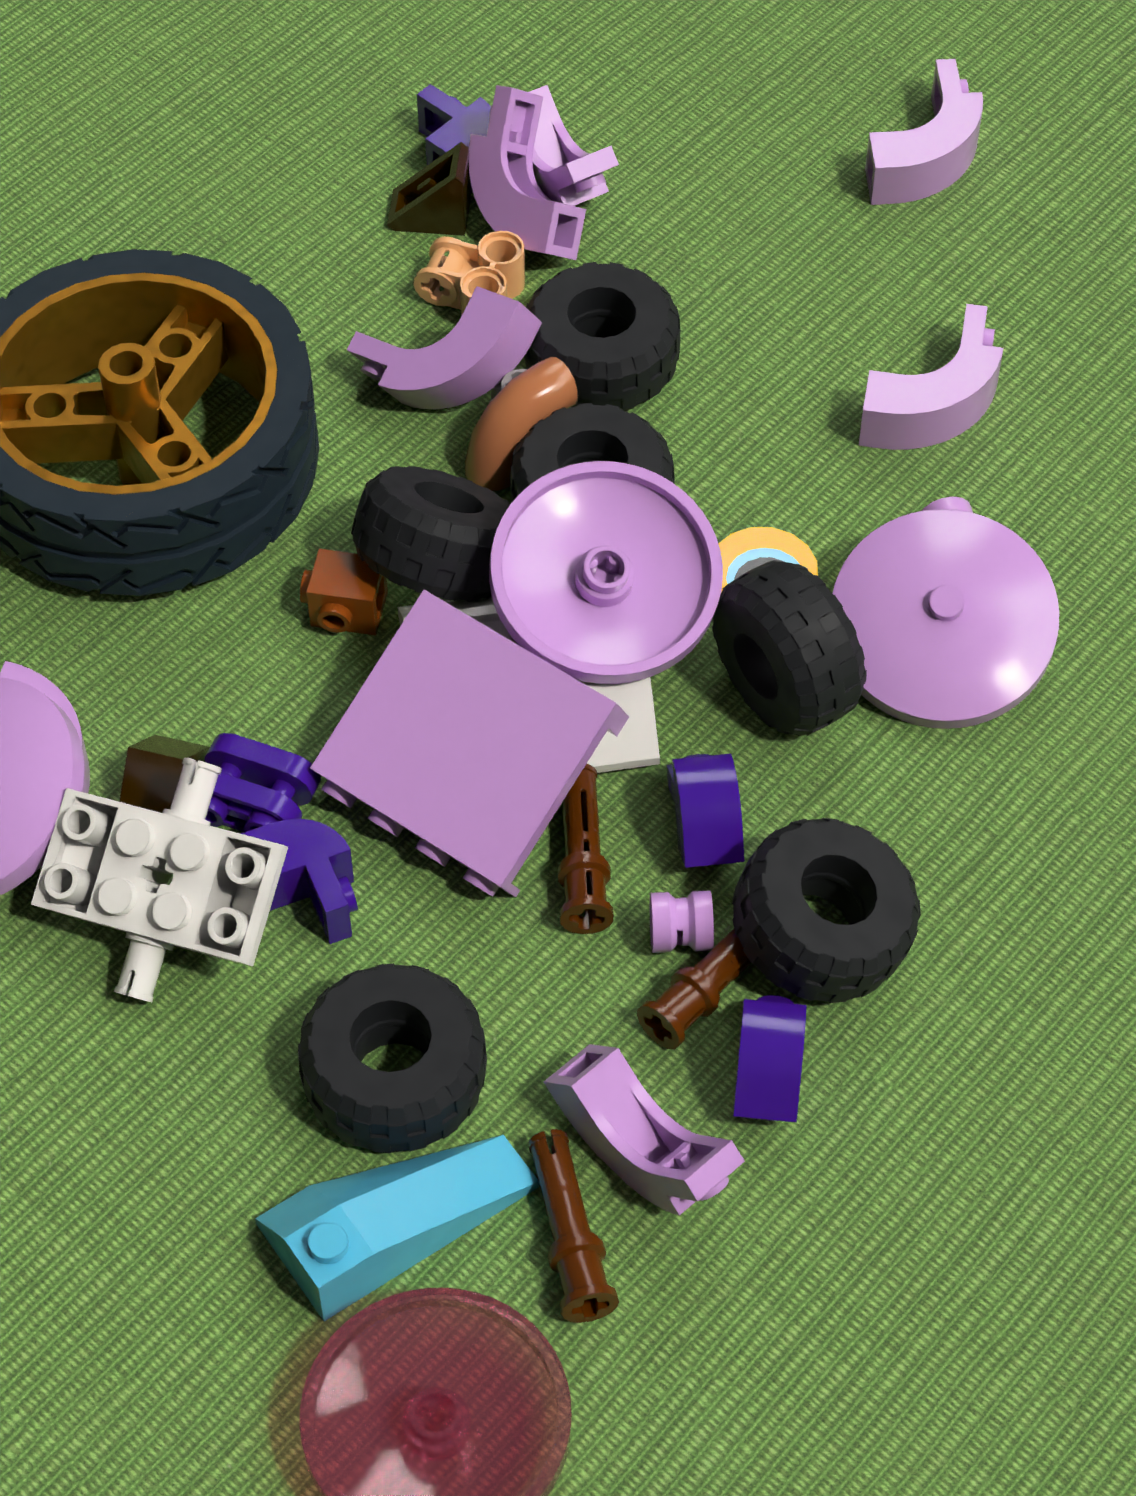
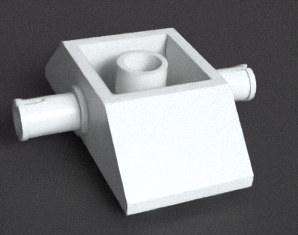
(115, 867)

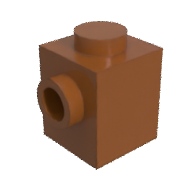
(343, 593)

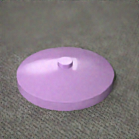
(605, 571)
(949, 617)
(37, 764)

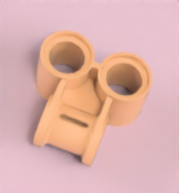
(492, 265)

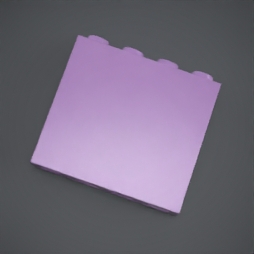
(464, 742)

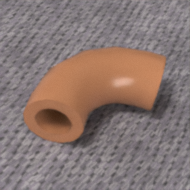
(511, 416)

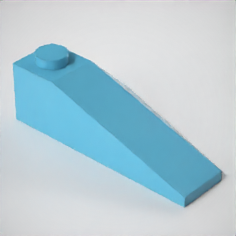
(377, 1223)

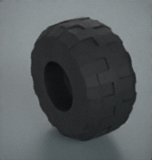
(609, 330)
(588, 435)
(429, 531)
(789, 648)
(794, 942)
(403, 1106)

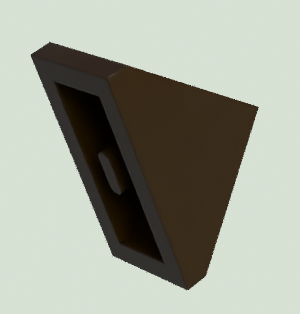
(435, 197)
(155, 769)

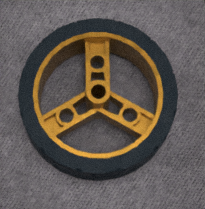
(159, 338)

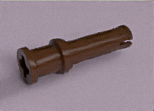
(584, 869)
(693, 993)
(575, 1250)

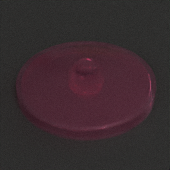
(436, 1401)

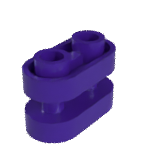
(257, 783)

